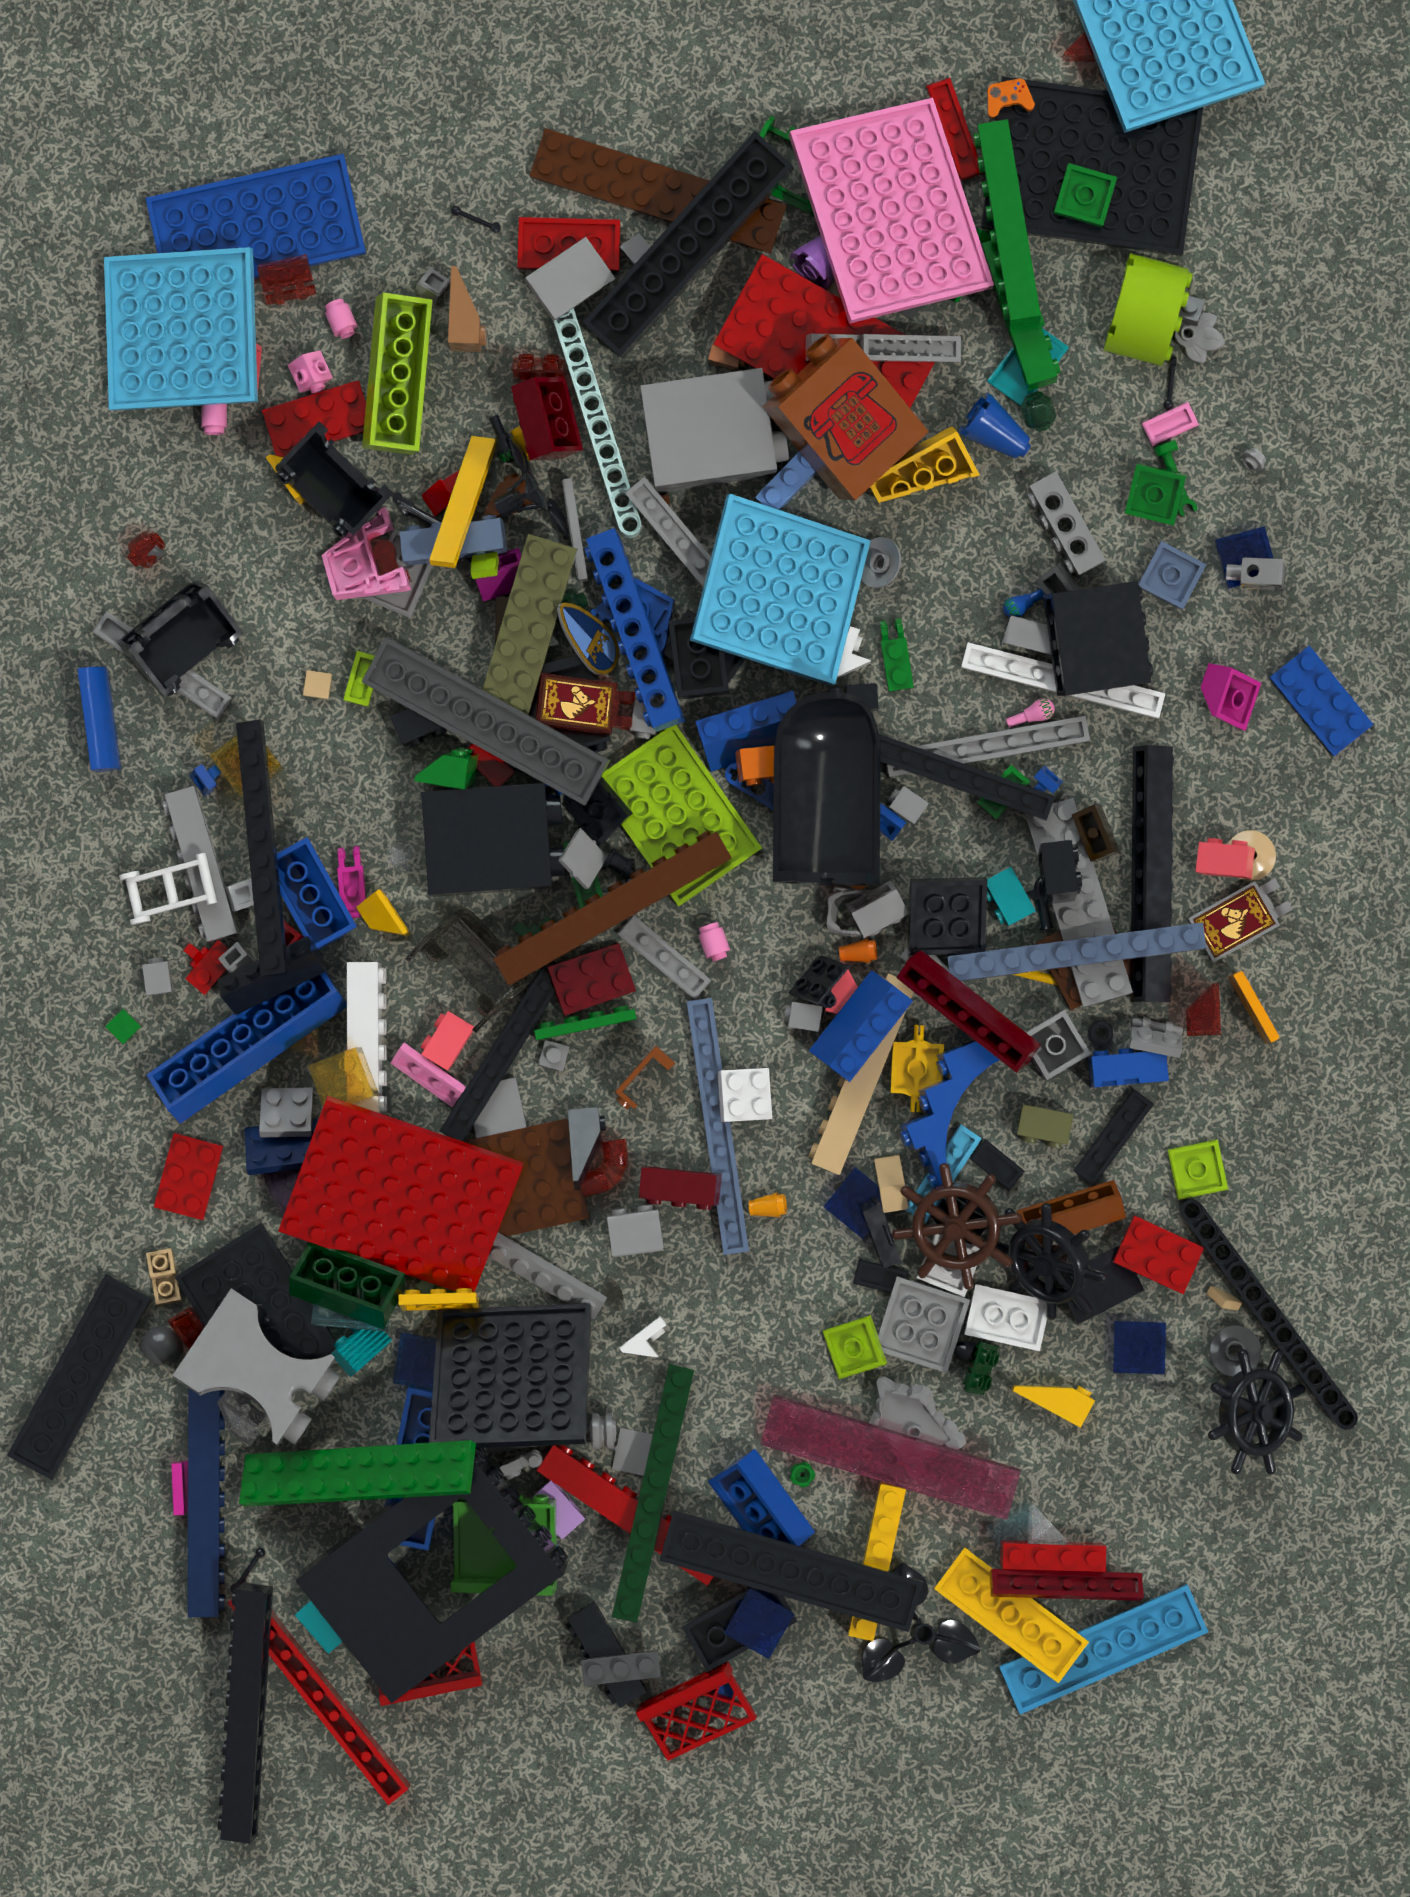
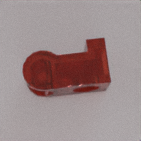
(385, 556)

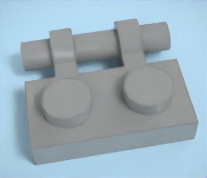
(1156, 1037)
(512, 1467)

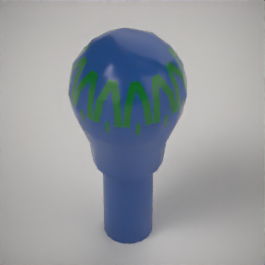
(1018, 605)

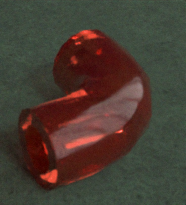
(611, 1169)

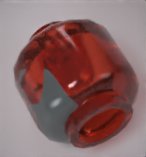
(146, 549)

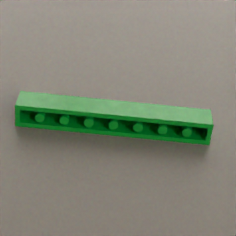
(1008, 223)

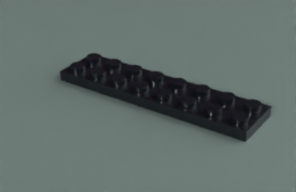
(79, 1377)

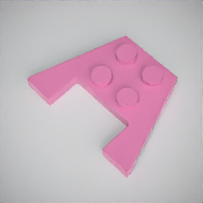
(353, 567)

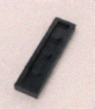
(1113, 1137)

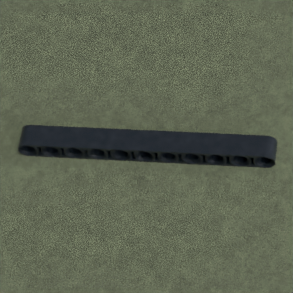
(1277, 1322)

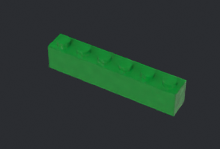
(1027, 340)

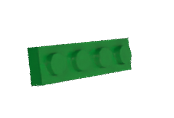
(595, 1020)

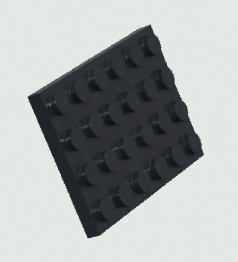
(261, 1274)

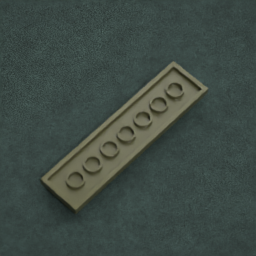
(529, 621)

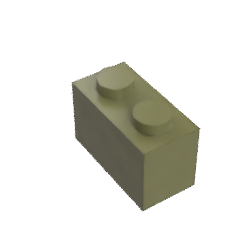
(1044, 1125)

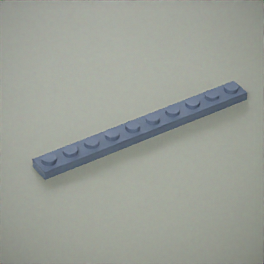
(1078, 952)
(717, 1132)

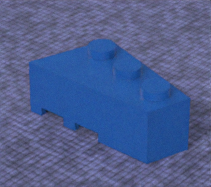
(1126, 1068)

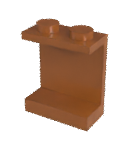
(656, 1053)

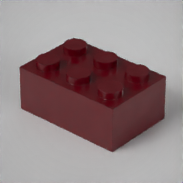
(547, 418)

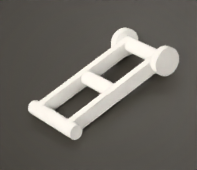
(144, 916)

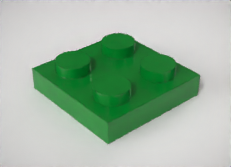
(1085, 195)
(1155, 494)

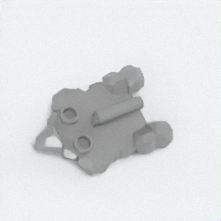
(914, 1414)

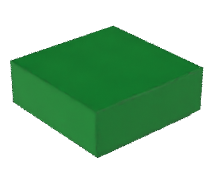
(123, 1026)

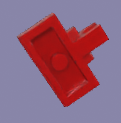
(206, 966)

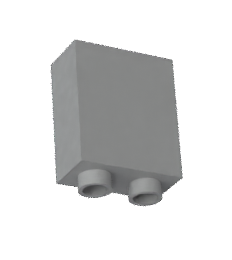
(711, 430)

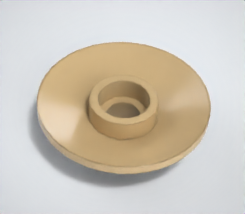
(1264, 852)

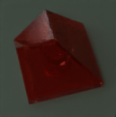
(1204, 1013)

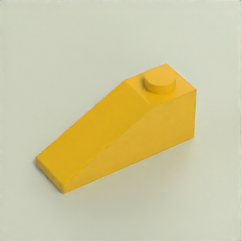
(1063, 1401)

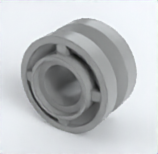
(603, 1431)

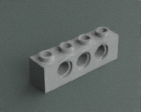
(1053, 487)

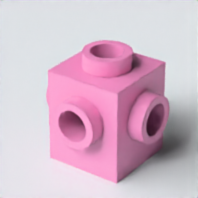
(310, 372)

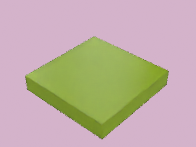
(1197, 1169)
(854, 1347)

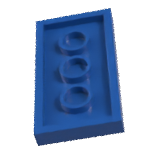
(1321, 701)

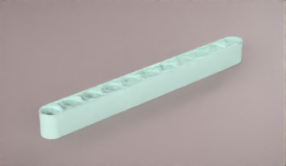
(596, 416)

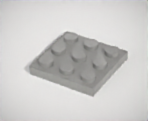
(922, 1324)

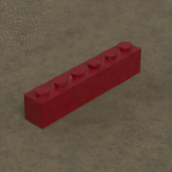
(968, 1011)

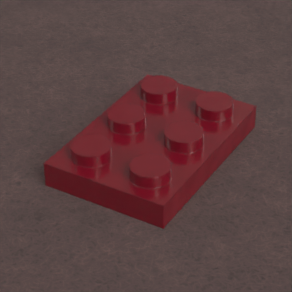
(591, 979)

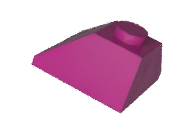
(1229, 694)

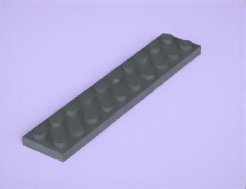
(485, 721)

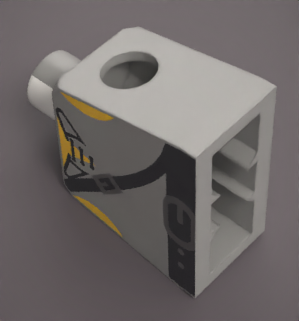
(1269, 576)

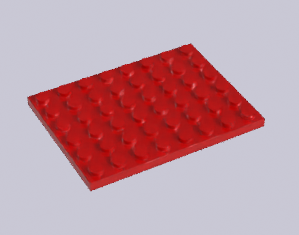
(400, 1195)

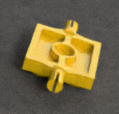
(914, 1066)

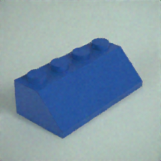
(742, 728)
(312, 895)
(860, 1026)
(760, 1500)

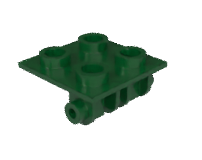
(979, 1379)

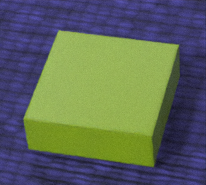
(484, 565)

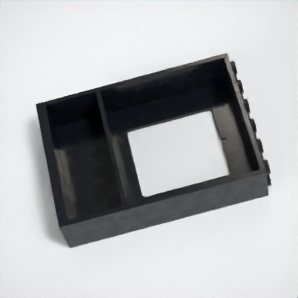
(382, 1613)

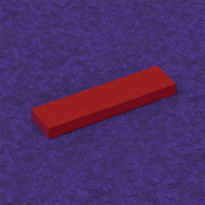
(955, 128)

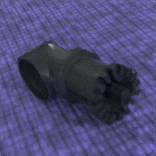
(619, 864)

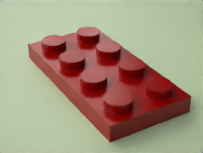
(547, 238)
(337, 408)

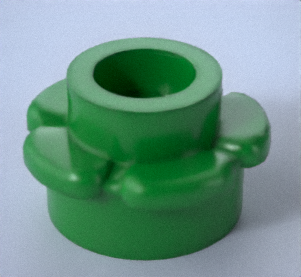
(795, 1476)

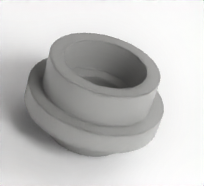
(1253, 460)

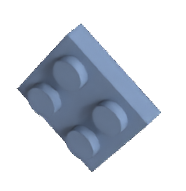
(1171, 575)

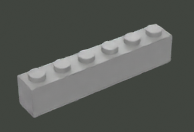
(194, 838)

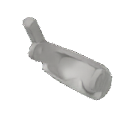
(834, 900)

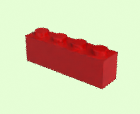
(1067, 1557)

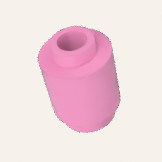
(340, 318)
(214, 419)
(714, 941)

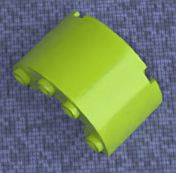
(1148, 309)

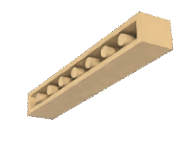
(852, 1102)

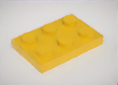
(438, 1299)

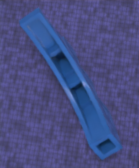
(939, 1100)

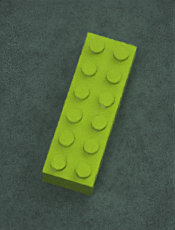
(397, 373)

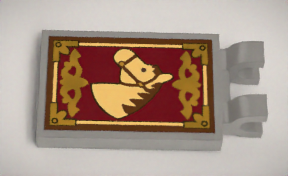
(1239, 918)

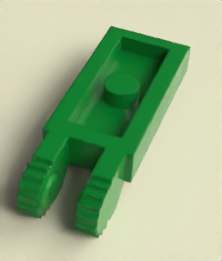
(896, 658)

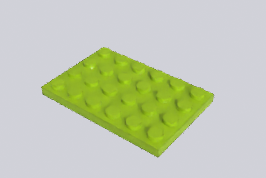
(675, 803)

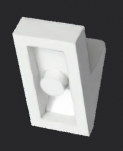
(850, 661)
(639, 1345)

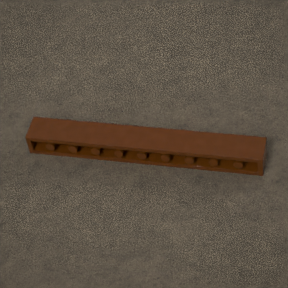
(612, 908)

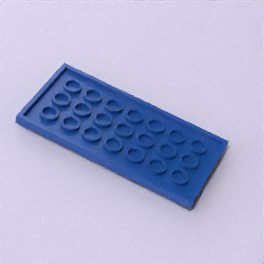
(273, 212)

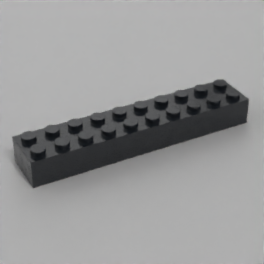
(688, 244)

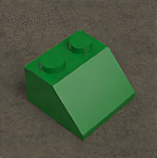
(452, 769)

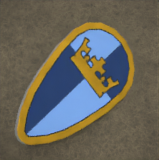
(589, 638)

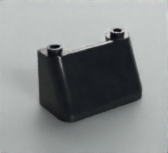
(331, 483)
(179, 636)

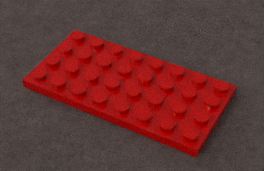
(781, 308)

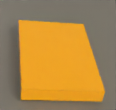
(1253, 1007)

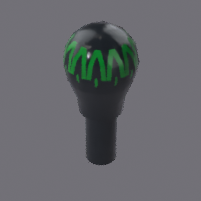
(503, 446)

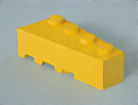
(926, 465)

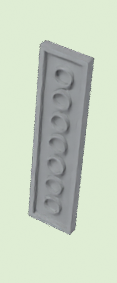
(1087, 914)

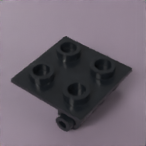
(819, 980)

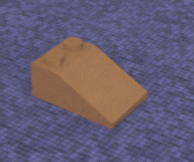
(465, 327)

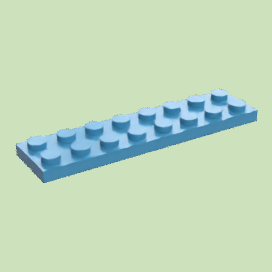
(1111, 1647)

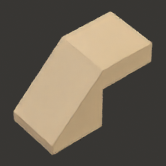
(890, 1182)

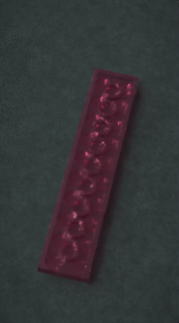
(890, 1457)

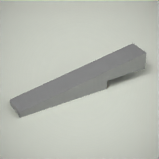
(902, 347)

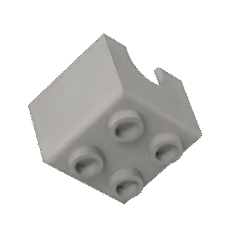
(635, 1231)

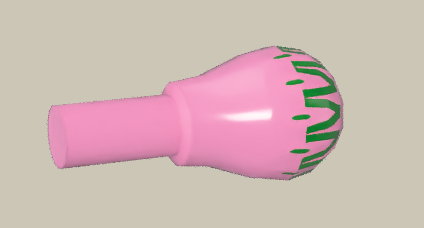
(1039, 711)

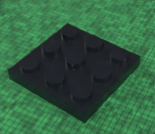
(947, 915)

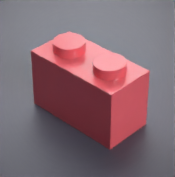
(1225, 859)
(447, 1040)

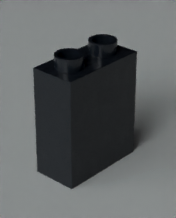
(491, 839)

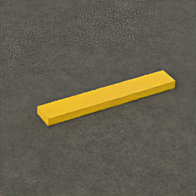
(463, 502)

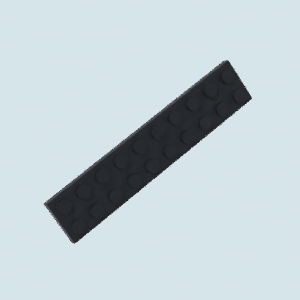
(791, 1570)

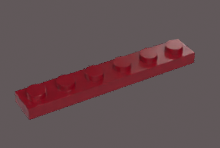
(1066, 1584)

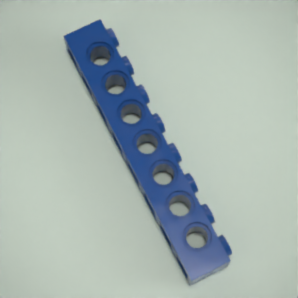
(610, 544)

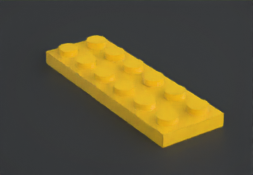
(1015, 1621)

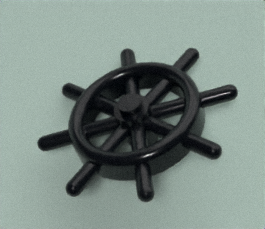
(1050, 1262)
(1256, 1412)

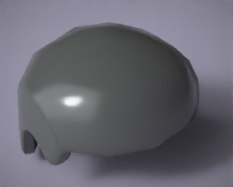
(161, 1345)

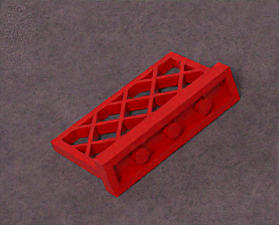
(444, 1684)
(681, 1695)

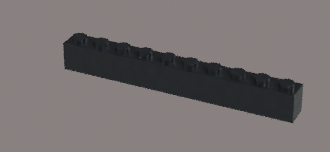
(1151, 865)
(245, 1712)

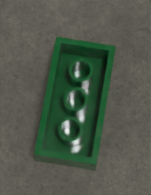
(347, 1284)

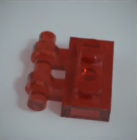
(283, 274)

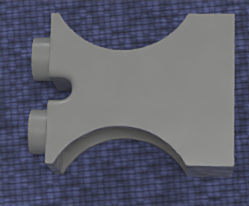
(240, 1359)

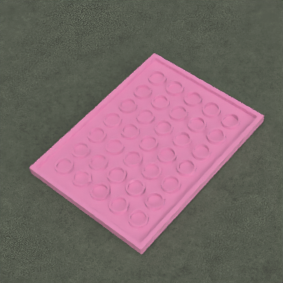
(891, 210)

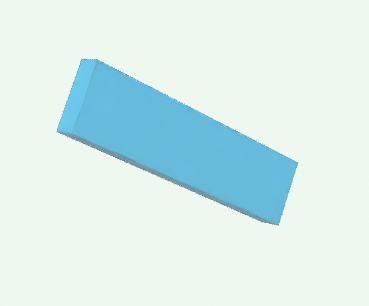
(957, 1153)

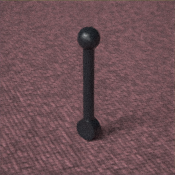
(495, 227)
(1168, 404)
(260, 1552)

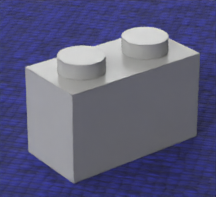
(877, 909)

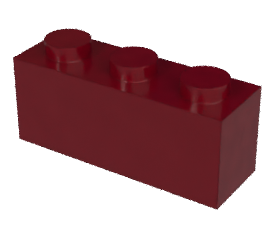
(680, 1187)

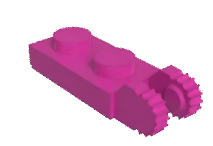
(351, 881)

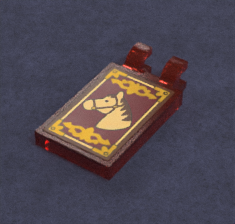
(582, 704)

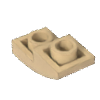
(163, 1273)

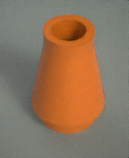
(859, 951)

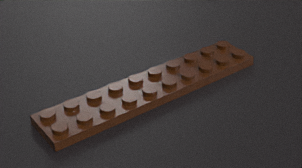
(638, 185)

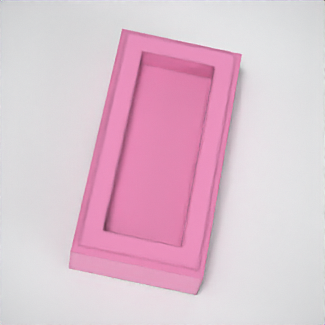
(1170, 424)

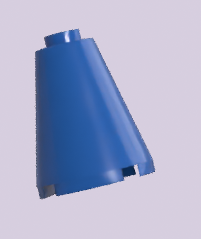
(995, 428)

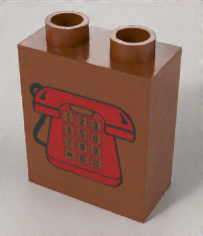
(843, 416)

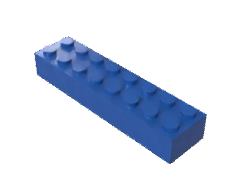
(243, 1045)

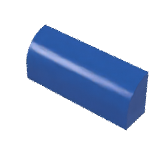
(99, 719)

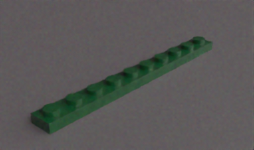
(652, 1493)

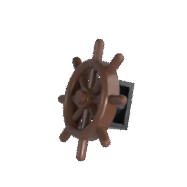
(962, 1218)

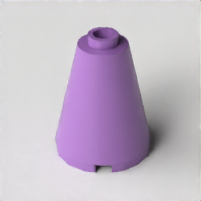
(813, 263)

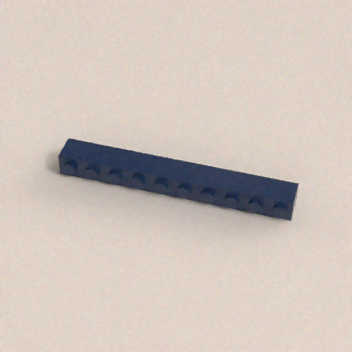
(205, 1504)

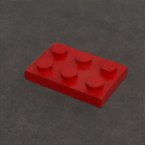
(188, 1176)
(1158, 1254)

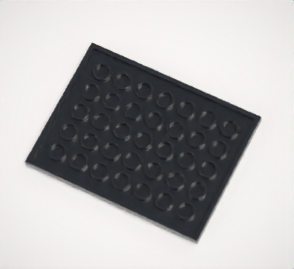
(1083, 129)

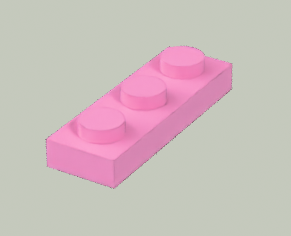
(428, 1075)

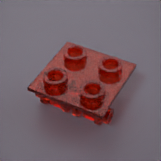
(526, 363)

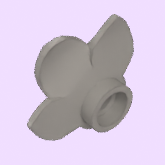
(1203, 338)

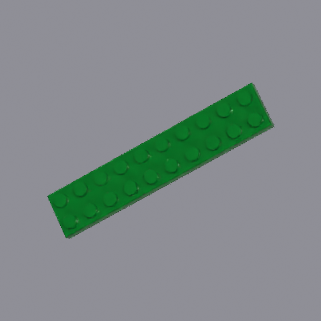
(358, 1473)

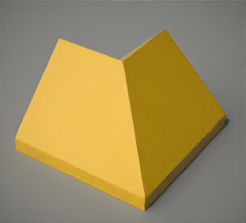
(381, 914)

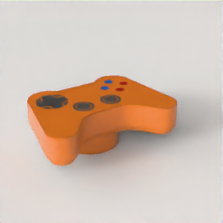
(1008, 94)

